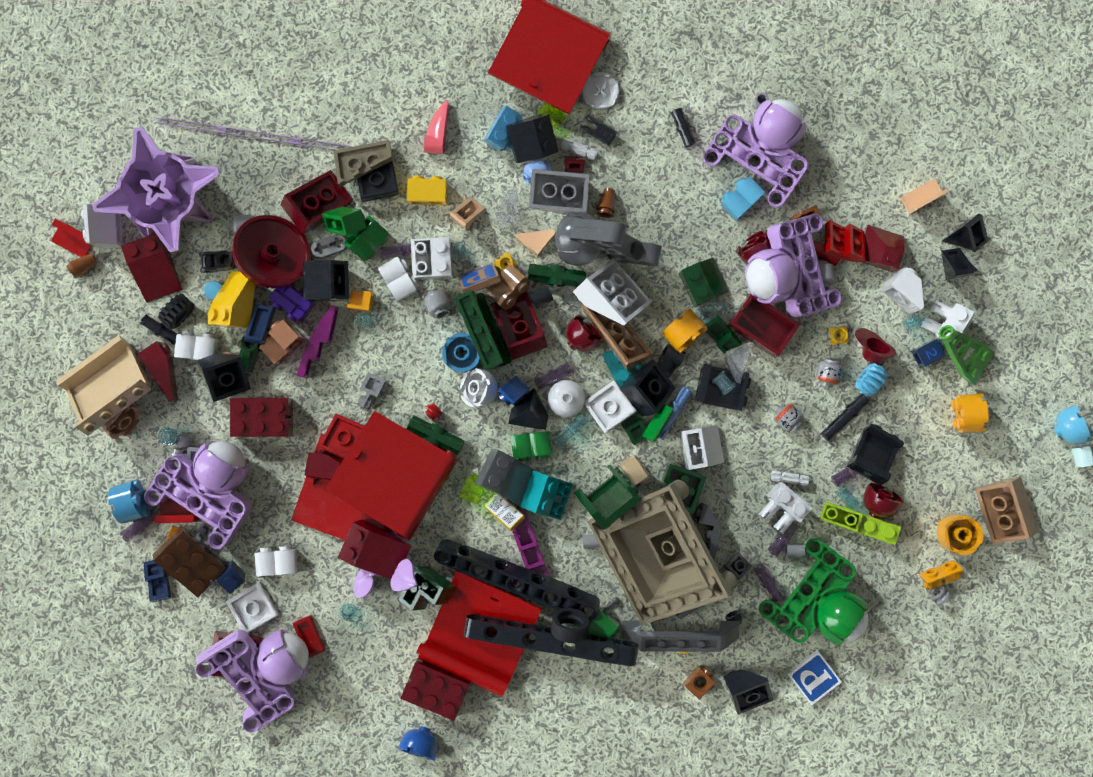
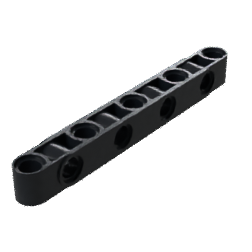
(515, 578)
(515, 635)

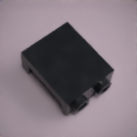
(710, 394)
(875, 454)

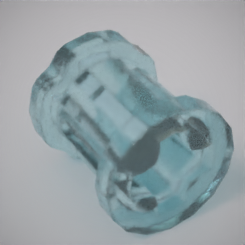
(723, 383)

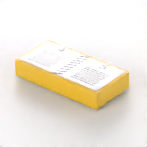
(504, 512)

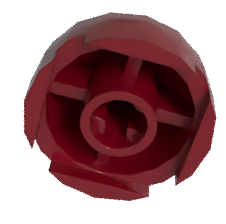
(755, 244)
(582, 336)
(881, 502)

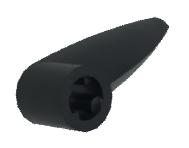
(670, 360)

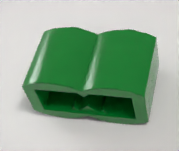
(368, 239)
(531, 445)

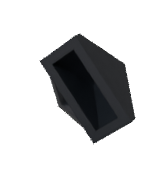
(970, 234)
(957, 264)
(529, 412)

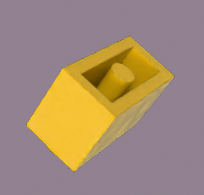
(426, 191)

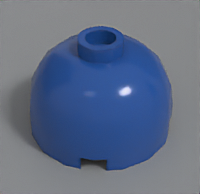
(420, 743)

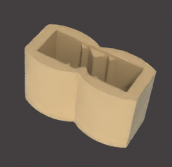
(634, 470)

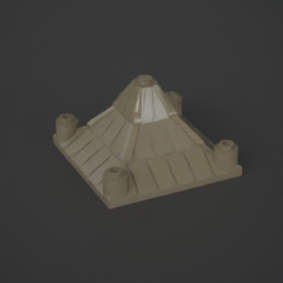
(662, 556)

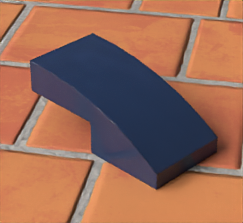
(157, 582)

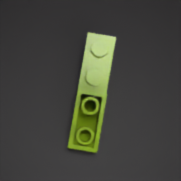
(860, 523)

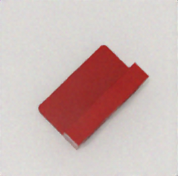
(70, 238)
(175, 513)

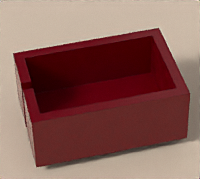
(763, 325)
(261, 417)
(435, 690)

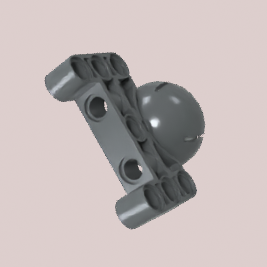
(583, 238)

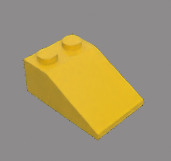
(233, 302)

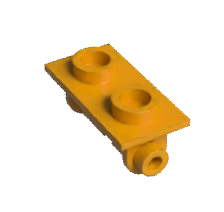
(948, 571)

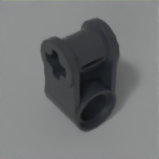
(214, 261)

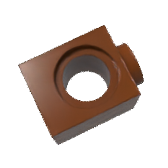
(699, 690)

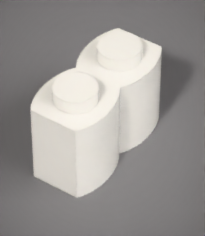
(397, 279)
(195, 347)
(276, 561)

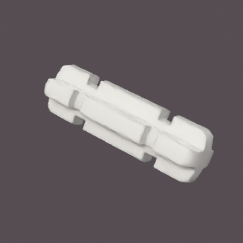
(579, 149)
(790, 478)

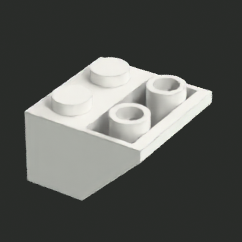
(101, 229)
(432, 258)
(701, 447)

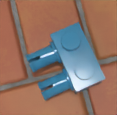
(497, 135)

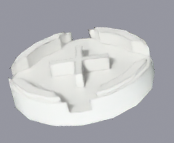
(600, 91)

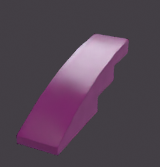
(322, 334)
(529, 546)

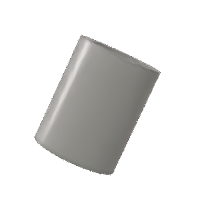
(763, 96)
(589, 541)
(794, 551)

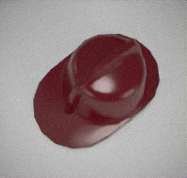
(874, 347)

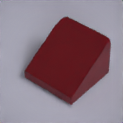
(574, 164)

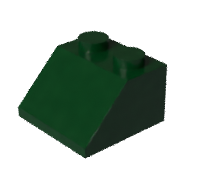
(703, 282)

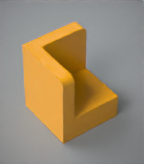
(361, 301)

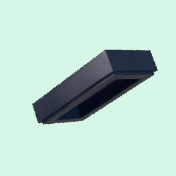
(259, 324)

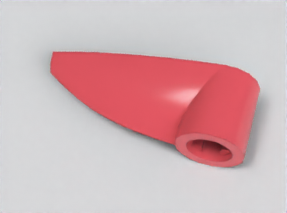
(436, 135)

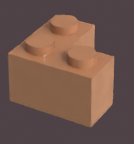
(282, 341)

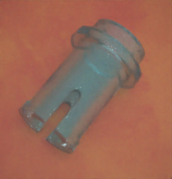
(847, 497)

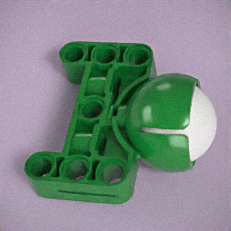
(837, 613)

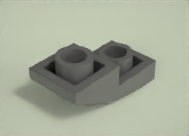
(737, 565)

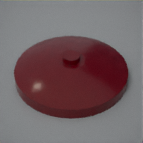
(270, 251)

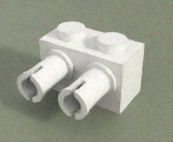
(958, 317)
(784, 498)

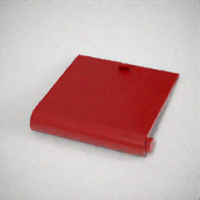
(549, 53)
(393, 475)
(326, 512)
(473, 660)

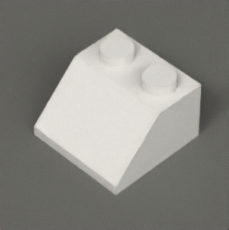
(905, 289)

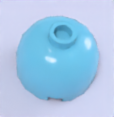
(1071, 426)

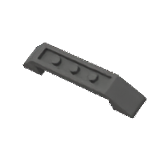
(705, 516)
(681, 640)

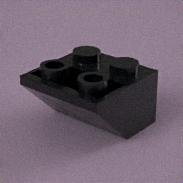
(326, 280)

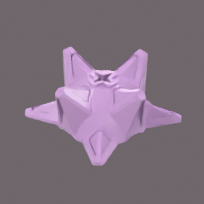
(145, 179)

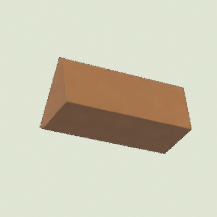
(620, 339)

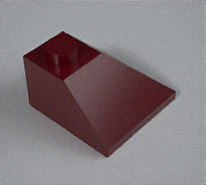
(883, 248)

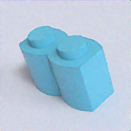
(742, 198)

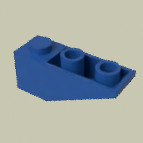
(513, 391)

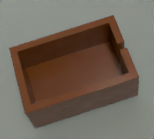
(189, 561)

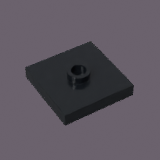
(378, 183)

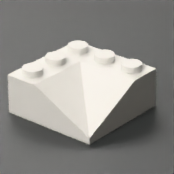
(612, 294)

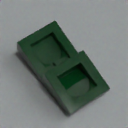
(722, 334)
(634, 428)

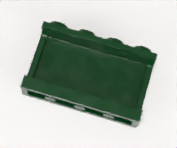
(483, 330)
(610, 499)

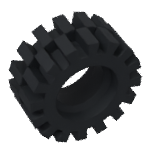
(176, 311)

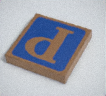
(479, 278)

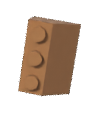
(1006, 510)

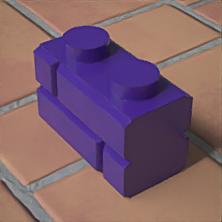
(292, 302)

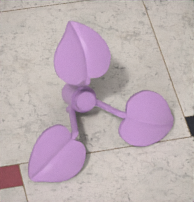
(402, 579)

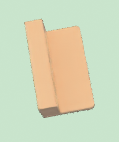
(922, 196)

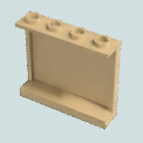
(104, 384)

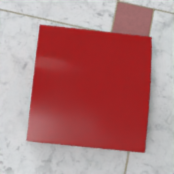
(845, 242)

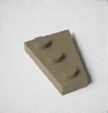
(360, 160)

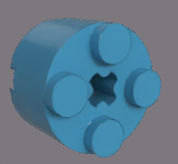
(453, 347)
(128, 501)

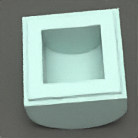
(1082, 456)

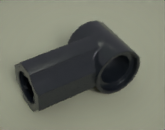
(541, 297)

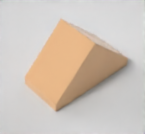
(466, 213)
(536, 241)

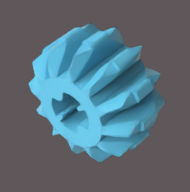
(871, 379)

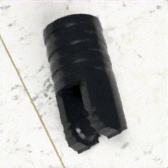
(603, 132)

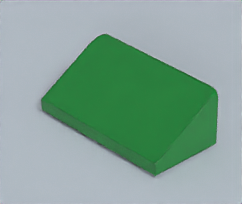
(658, 423)

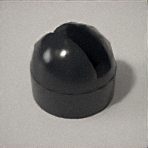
(736, 616)

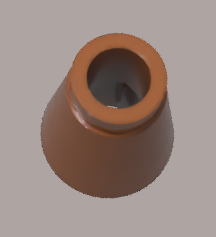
(606, 205)
(81, 265)

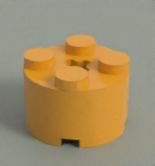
(684, 331)
(970, 413)
(965, 543)

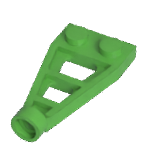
(978, 360)

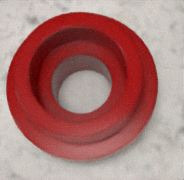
(433, 412)

